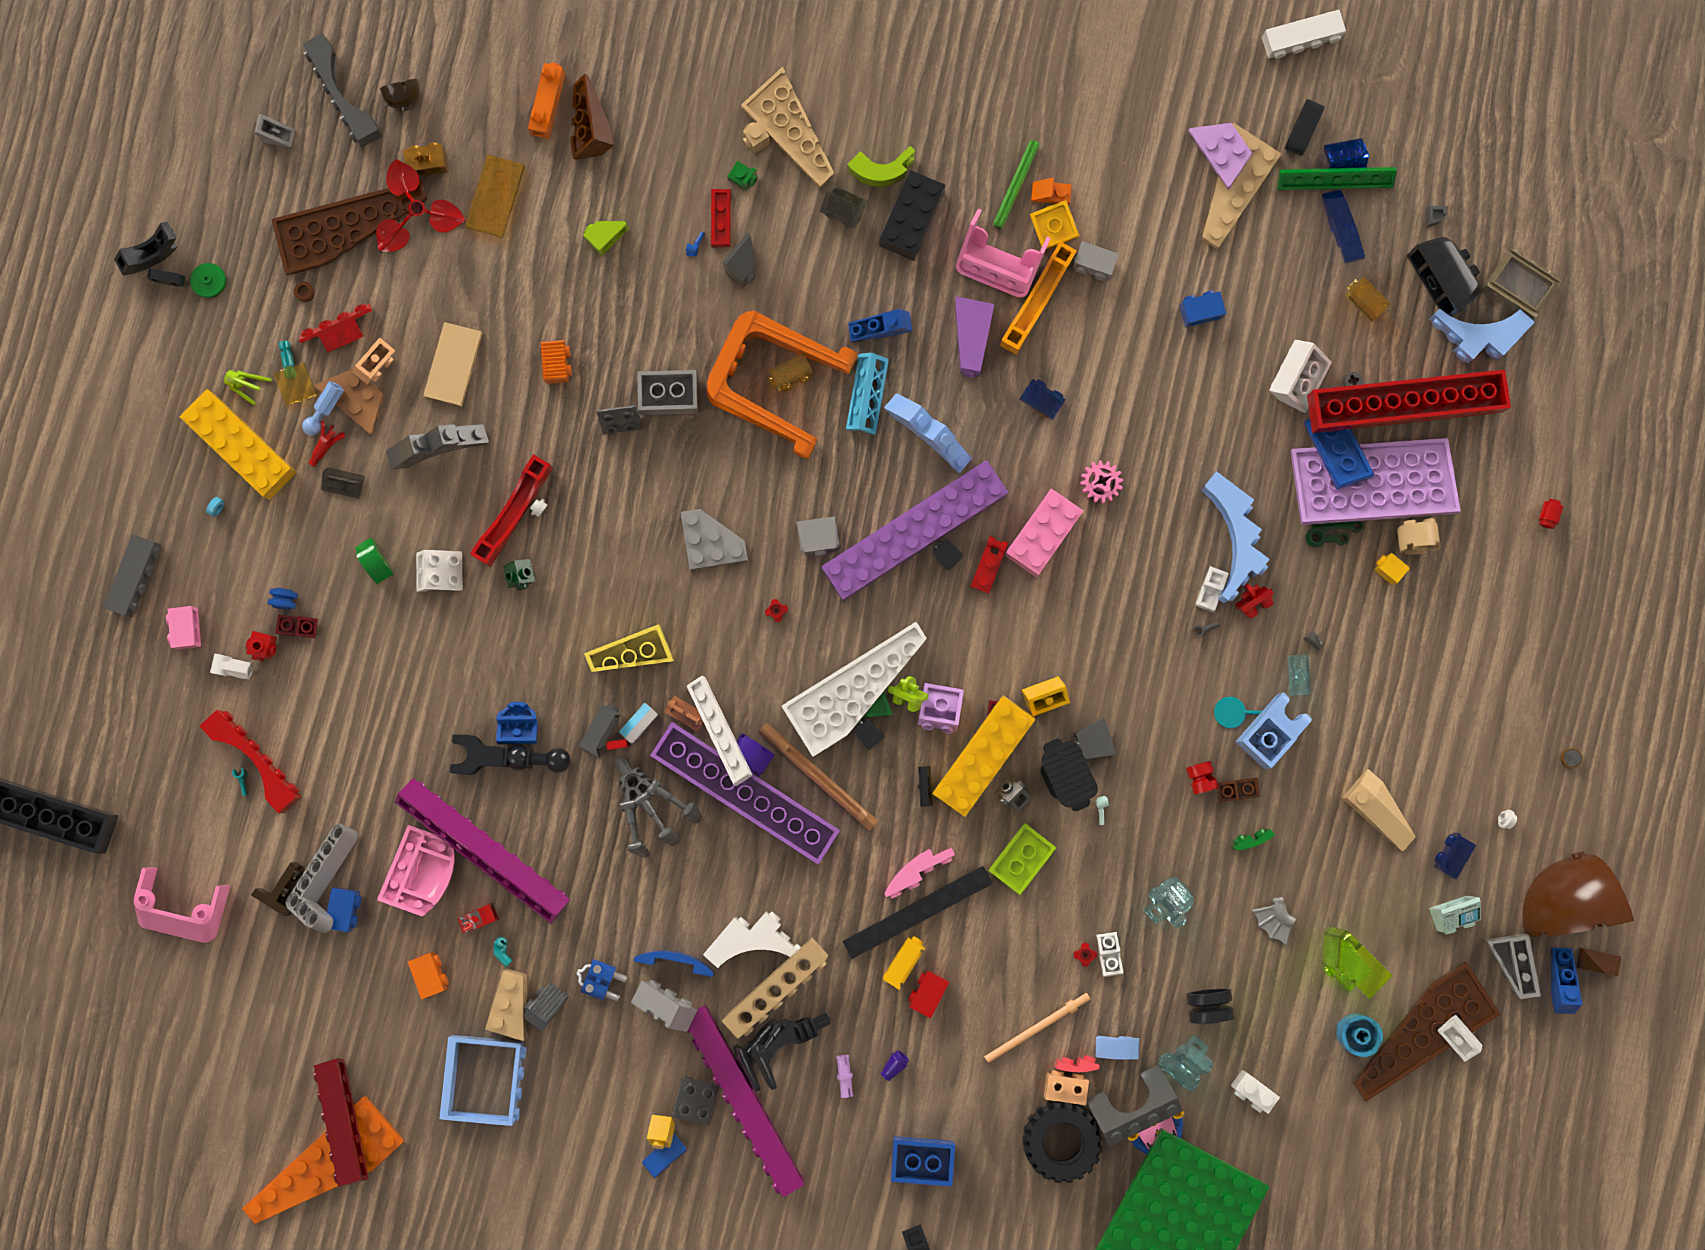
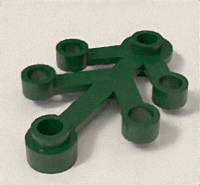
(1321, 532)

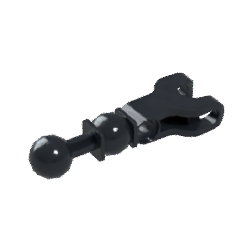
(516, 757)

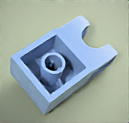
(1277, 728)

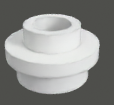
(538, 507)
(1507, 819)

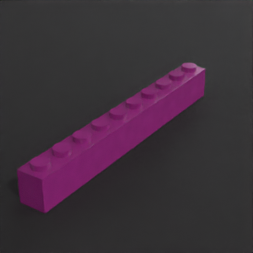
(482, 850)
(745, 1103)

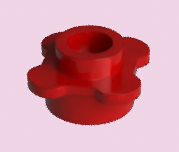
(776, 615)
(1085, 961)

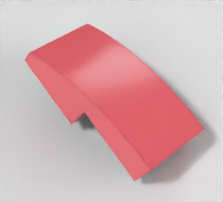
(1082, 1065)

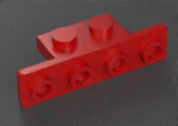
(338, 331)

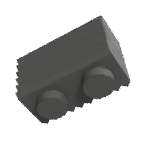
(545, 1006)

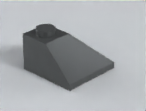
(740, 262)

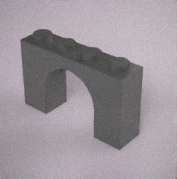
(1120, 1125)

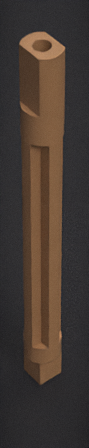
(817, 776)

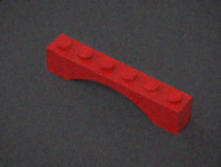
(499, 532)
(276, 788)

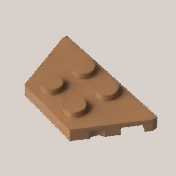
(358, 400)

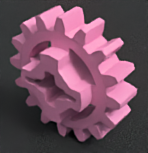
(1105, 490)

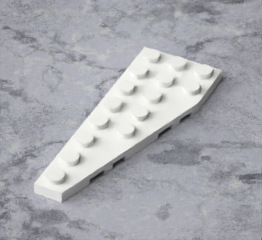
(839, 701)

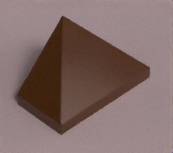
(1599, 962)

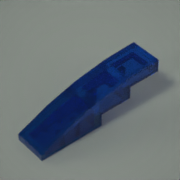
(1343, 225)

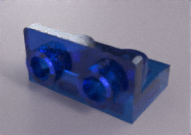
(1347, 154)
(1042, 398)
(1454, 855)

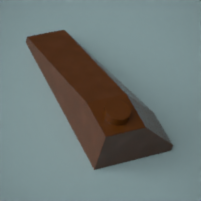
(592, 129)

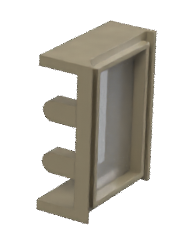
(1521, 283)

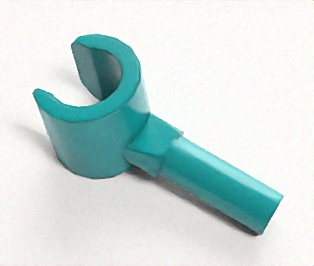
(241, 779)

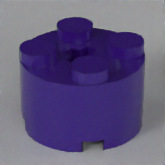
(755, 754)

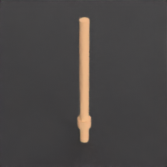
(1071, 1007)

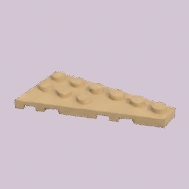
(788, 126)
(1229, 204)

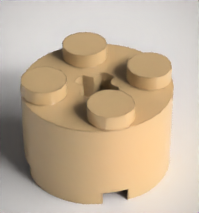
(1418, 537)

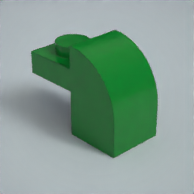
(373, 561)

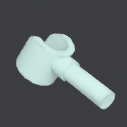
(1101, 802)

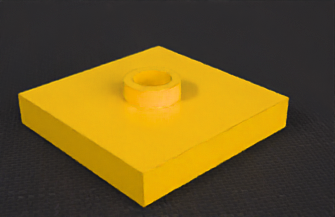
(1054, 223)

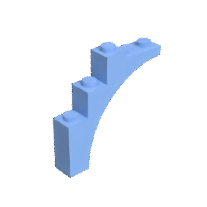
(1246, 559)

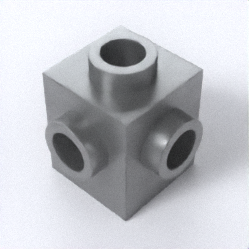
(1010, 790)

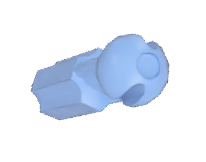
(323, 406)

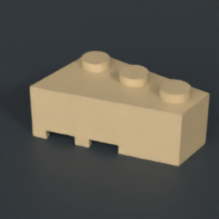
(509, 1005)

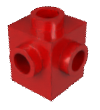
(261, 646)

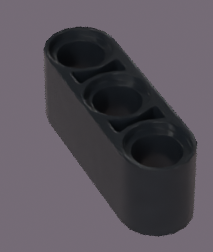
(1304, 127)

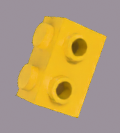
(1046, 696)

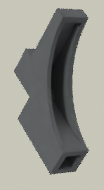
(435, 442)

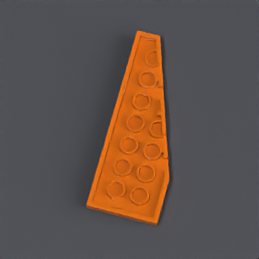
(313, 1170)

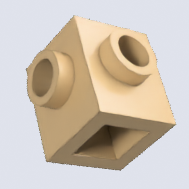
(755, 137)

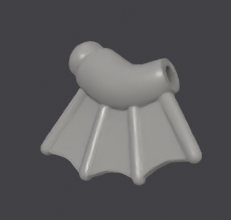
(1275, 920)

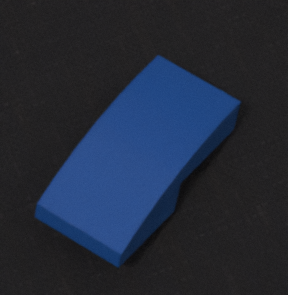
(661, 1159)

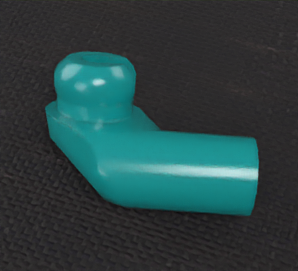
(499, 951)

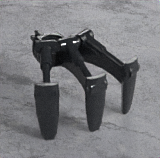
(769, 1040)

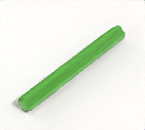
(1016, 184)

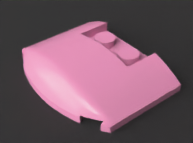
(418, 872)

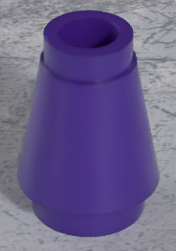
(895, 1064)

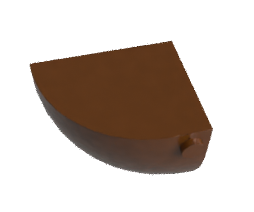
(1574, 898)

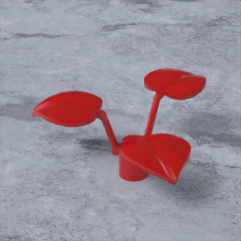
(443, 217)

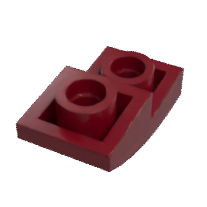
(296, 626)

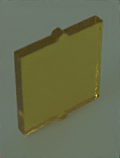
(295, 384)

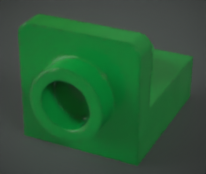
(743, 175)

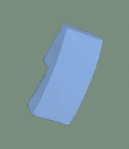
(1117, 1048)

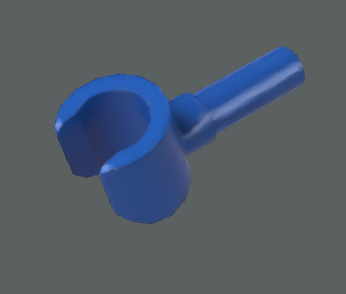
(692, 250)

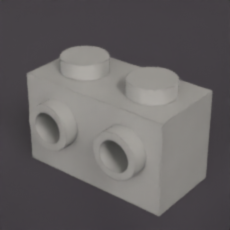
(1095, 261)

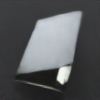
(342, 482)

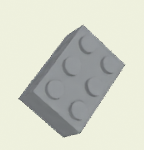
(668, 392)

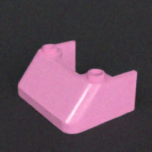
(995, 266)
(202, 925)

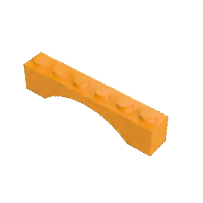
(1038, 298)

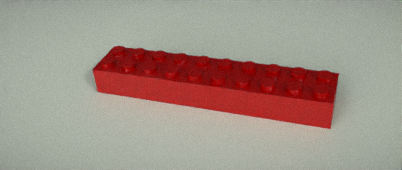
(1408, 401)

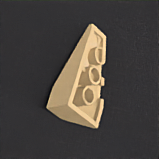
(1375, 804)

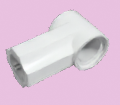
(227, 666)

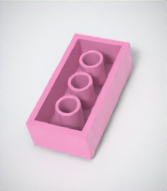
(1043, 533)

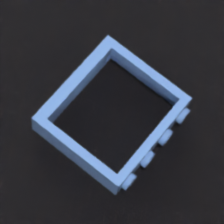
(450, 1078)

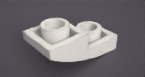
(1109, 954)

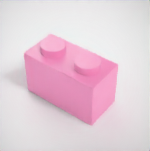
(183, 627)

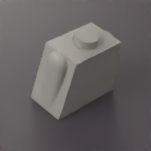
(818, 536)

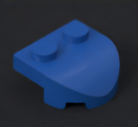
(517, 724)

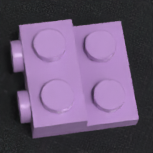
(941, 708)

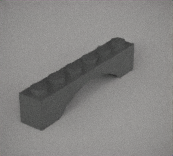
(324, 58)

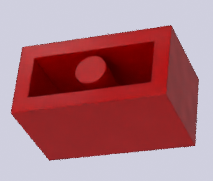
(928, 993)

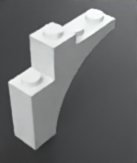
(739, 938)

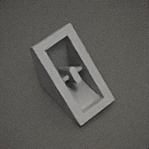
(274, 132)

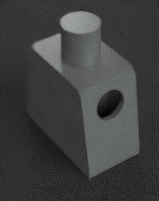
(1095, 740)

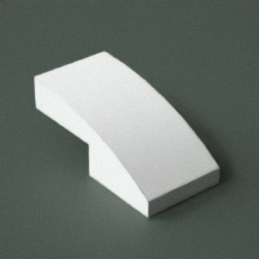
(1211, 589)

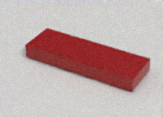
(720, 217)

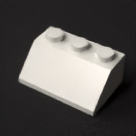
(1300, 374)

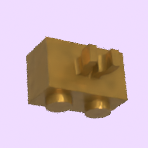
(426, 159)

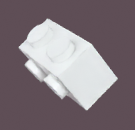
(1250, 1088)

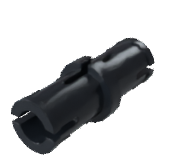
(925, 786)

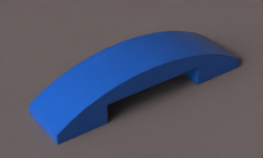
(699, 966)

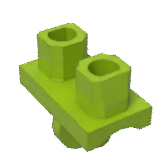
(908, 691)

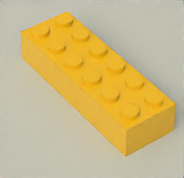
(238, 444)
(984, 755)

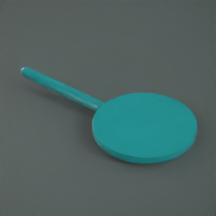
(1231, 712)

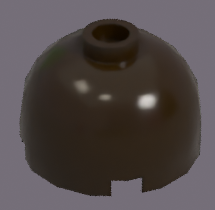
(401, 94)

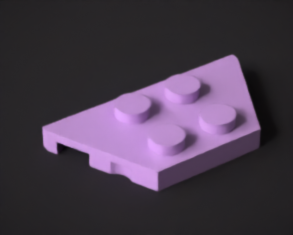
(1223, 150)

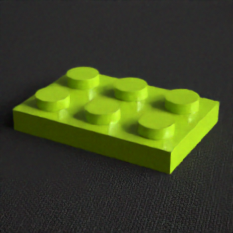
(1022, 858)

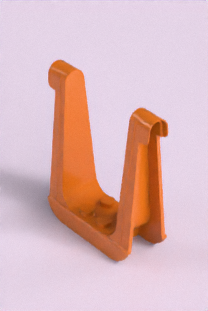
(755, 325)

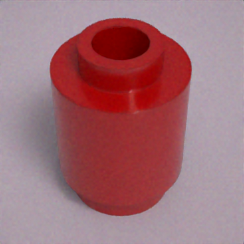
(1550, 513)

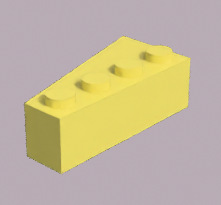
(634, 650)

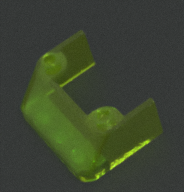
(1352, 963)

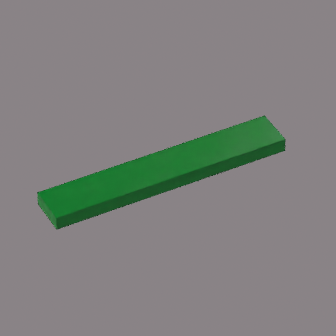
(1336, 178)

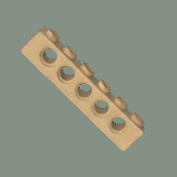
(809, 951)

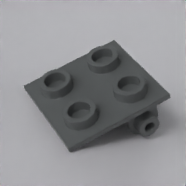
(619, 419)
(695, 1100)

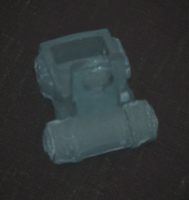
(1172, 901)
(1187, 1063)

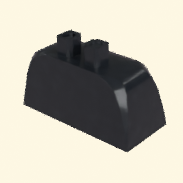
(1445, 273)

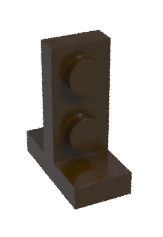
(281, 890)

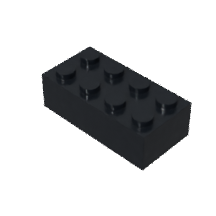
(912, 215)

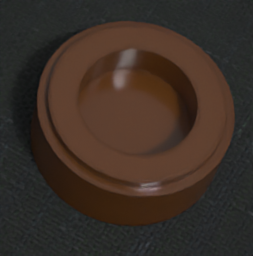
(304, 292)

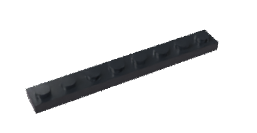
(917, 912)

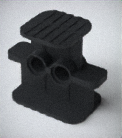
(1067, 774)

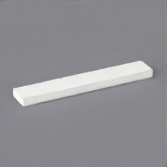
(719, 731)

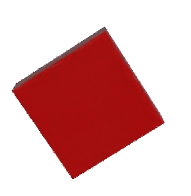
(618, 744)

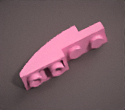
(909, 874)

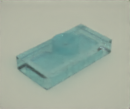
(1299, 675)

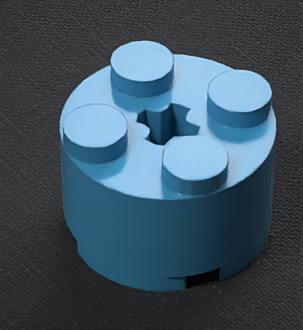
(1369, 1039)

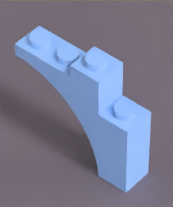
(1472, 338)
(928, 429)

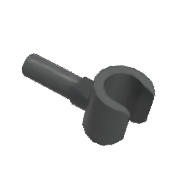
(1207, 627)

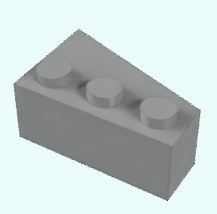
(1517, 963)
(664, 1005)

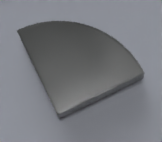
(1435, 214)
(1312, 638)

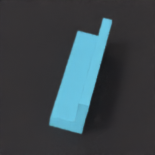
(864, 391)

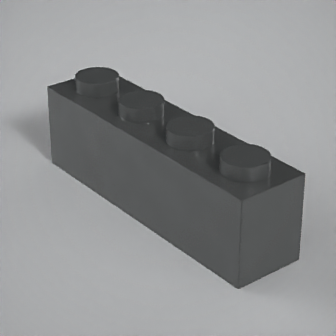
(132, 576)

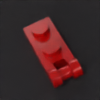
(988, 565)

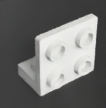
(439, 570)

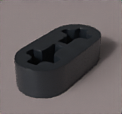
(166, 277)

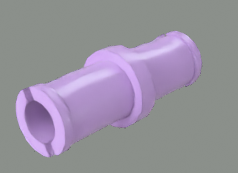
(844, 1076)

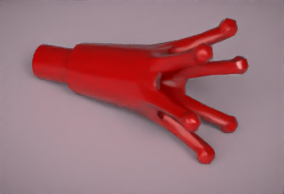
(324, 443)

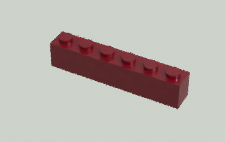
(340, 1122)

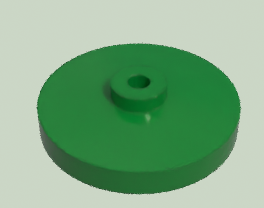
(208, 280)

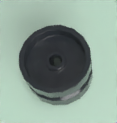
(1210, 1006)

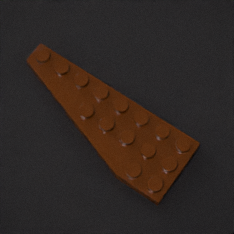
(328, 231)
(1417, 1035)

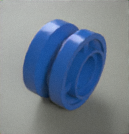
(282, 598)

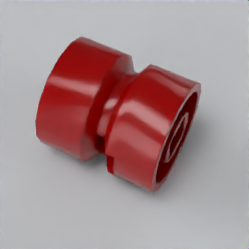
(1202, 777)

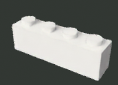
(1303, 34)

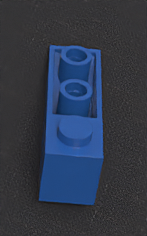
(881, 326)
(1564, 982)

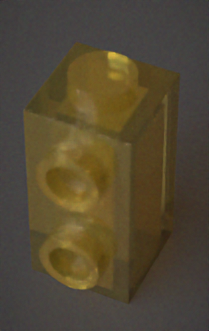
(1367, 298)
(790, 373)

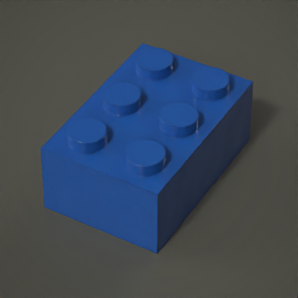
(922, 1161)

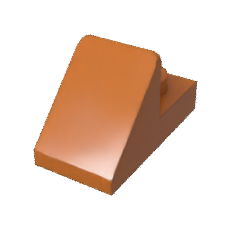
(1049, 192)

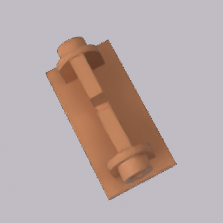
(684, 713)

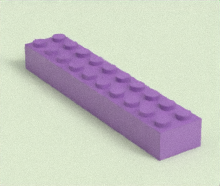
(914, 530)
(751, 798)

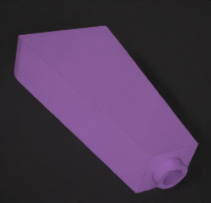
(972, 328)

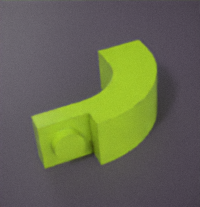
(881, 174)

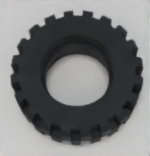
(1079, 1163)

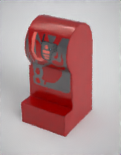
(478, 918)

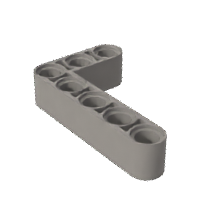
(317, 876)

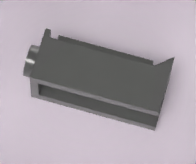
(600, 729)

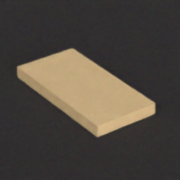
(453, 364)

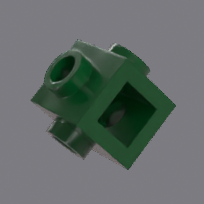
(519, 574)

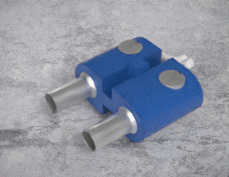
(598, 980)

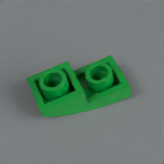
(1245, 842)

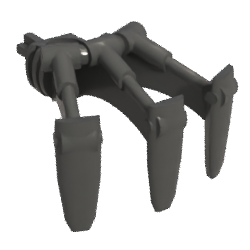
(653, 787)

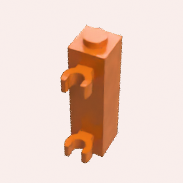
(546, 100)

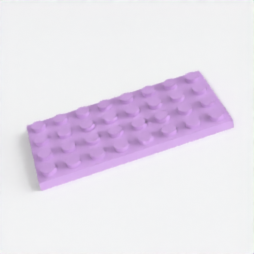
(1407, 482)

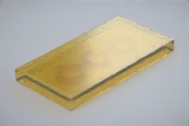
(495, 196)

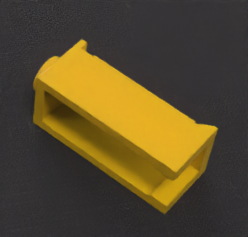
(904, 962)

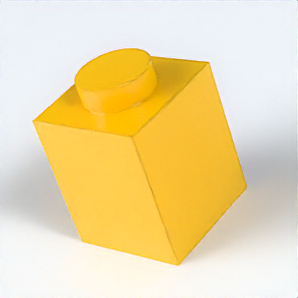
(1391, 568)
(661, 1131)

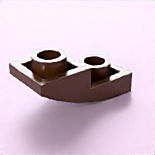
(1238, 790)

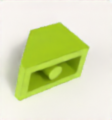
(604, 234)

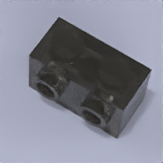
(843, 206)

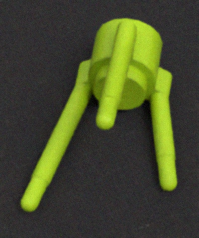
(237, 380)

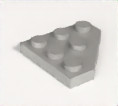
(710, 542)

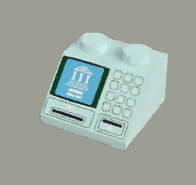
(1456, 913)

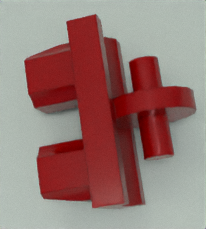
(1252, 597)

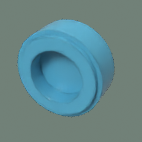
(215, 506)

